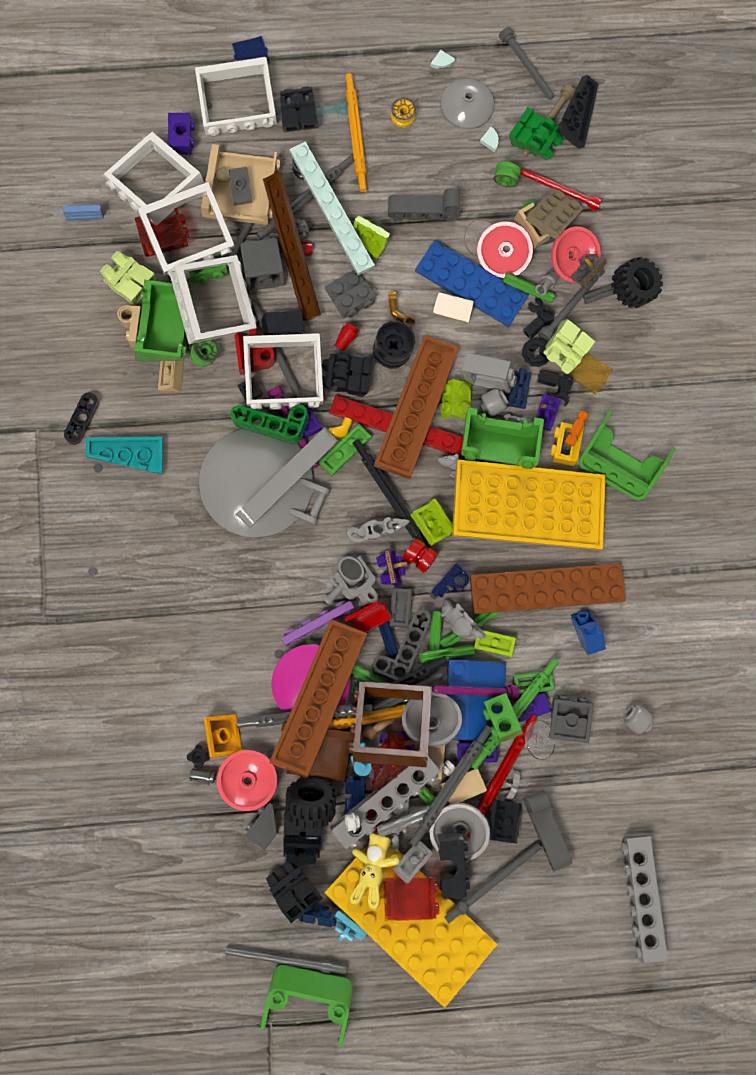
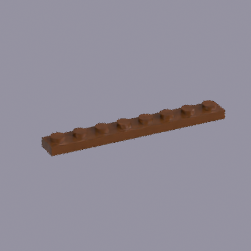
(291, 246)

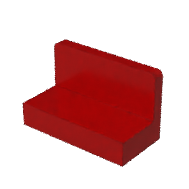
(370, 617)

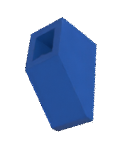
(588, 632)

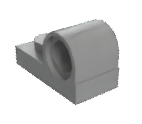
(412, 862)

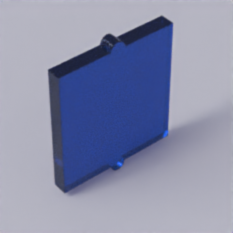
(250, 49)

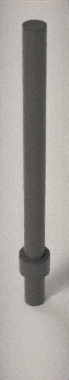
(278, 355)
(463, 906)
(325, 966)

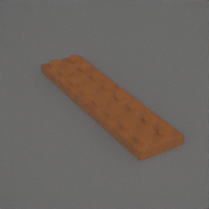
(416, 407)
(547, 588)
(318, 699)

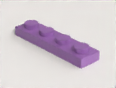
(310, 626)

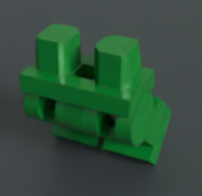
(535, 134)

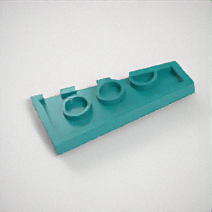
(131, 452)

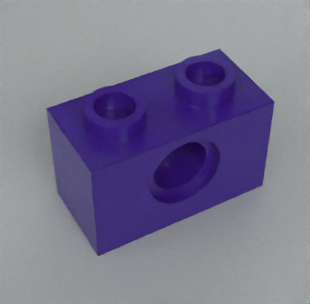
(181, 123)

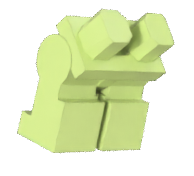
(127, 278)
(568, 346)

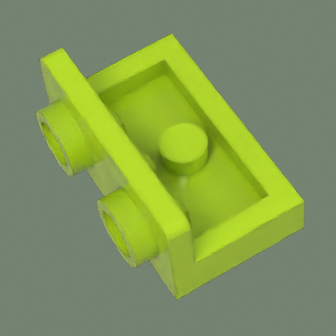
(371, 236)
(455, 399)
(433, 522)

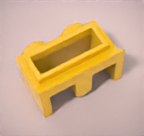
(572, 458)

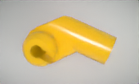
(341, 431)

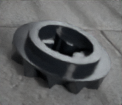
(532, 345)

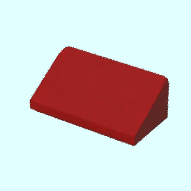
(240, 354)

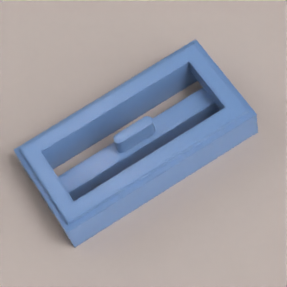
(82, 212)

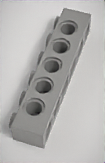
(383, 813)
(657, 950)

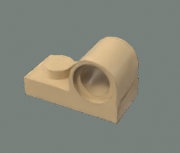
(131, 324)

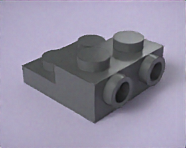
(350, 294)
(571, 719)

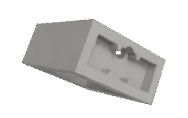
(489, 372)

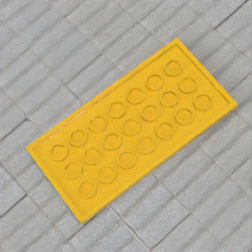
(528, 505)
(430, 951)

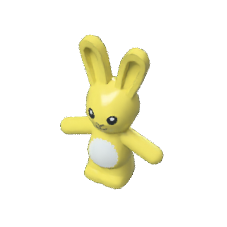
(371, 873)

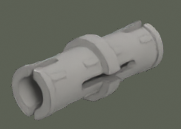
(547, 282)

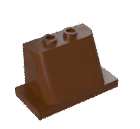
(332, 757)

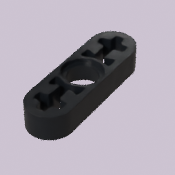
(81, 404)

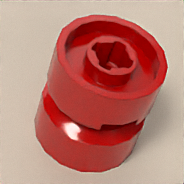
(420, 555)

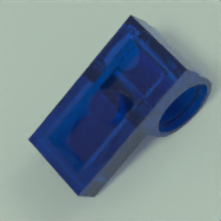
(448, 580)

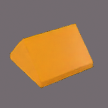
(222, 735)

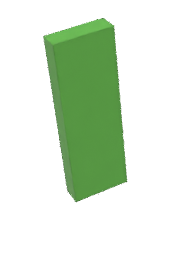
(344, 450)

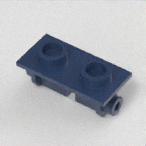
(518, 395)
(356, 787)
(324, 914)

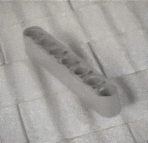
(286, 477)

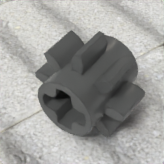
(302, 228)

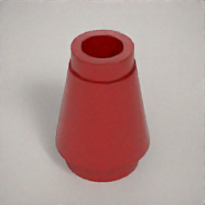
(346, 336)

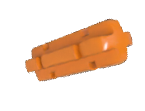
(576, 428)

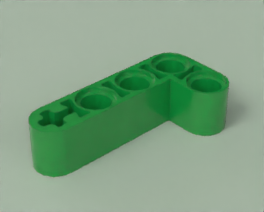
(268, 421)

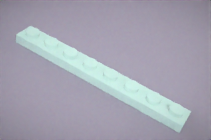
(331, 208)

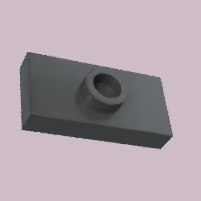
(240, 186)
(400, 607)

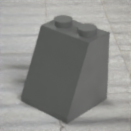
(262, 264)

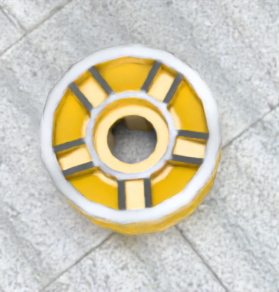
(409, 109)

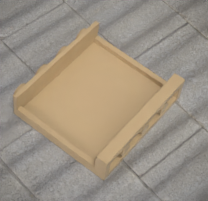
(258, 169)

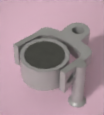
(346, 576)

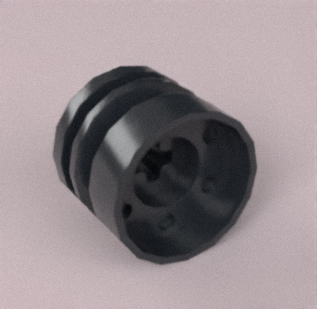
(392, 335)

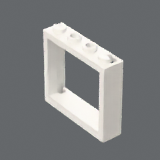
(228, 71)
(135, 156)
(174, 201)
(186, 306)
(283, 341)

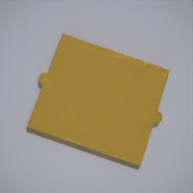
(591, 373)

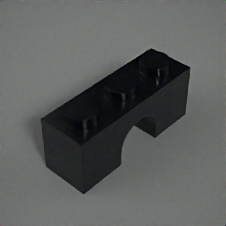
(454, 882)

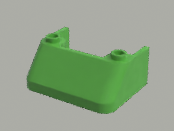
(619, 468)
(312, 986)

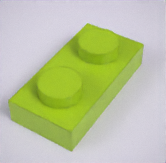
(496, 644)

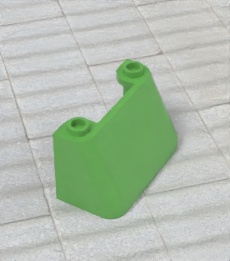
(160, 324)
(501, 440)

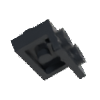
(504, 821)

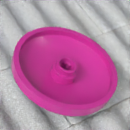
(290, 676)

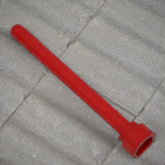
(592, 202)

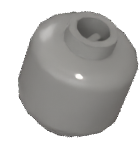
(494, 402)
(638, 719)

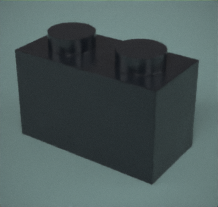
(282, 323)

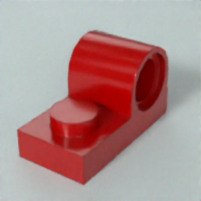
(257, 354)

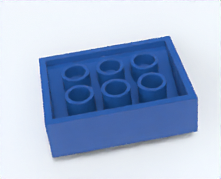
(474, 674)

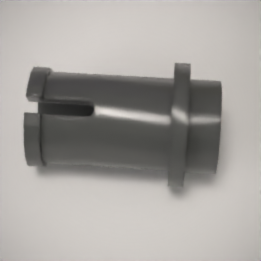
(202, 776)

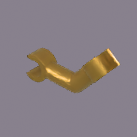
(393, 309)

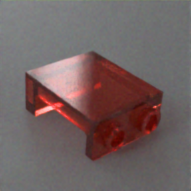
(168, 233)
(410, 900)

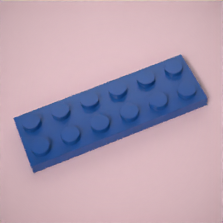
(471, 283)

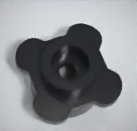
(198, 763)

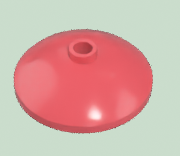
(579, 243)
(494, 257)
(232, 776)

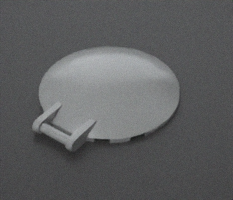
(239, 469)

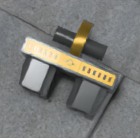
(588, 269)

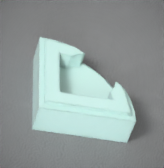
(442, 60)
(490, 139)

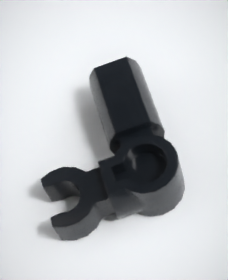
(545, 316)
(564, 384)

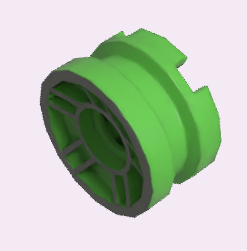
(506, 174)
(211, 353)

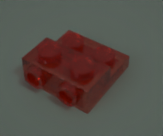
(381, 772)

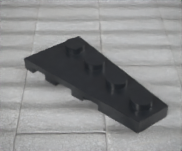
(578, 114)

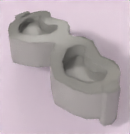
(508, 417)
(514, 786)

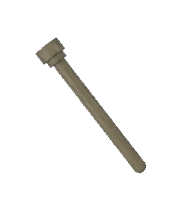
(566, 94)

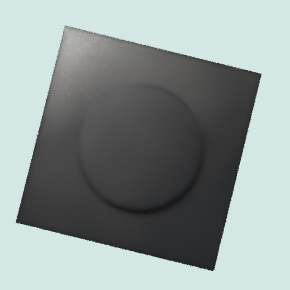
(256, 390)

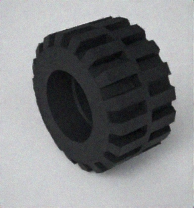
(647, 276)
(310, 803)

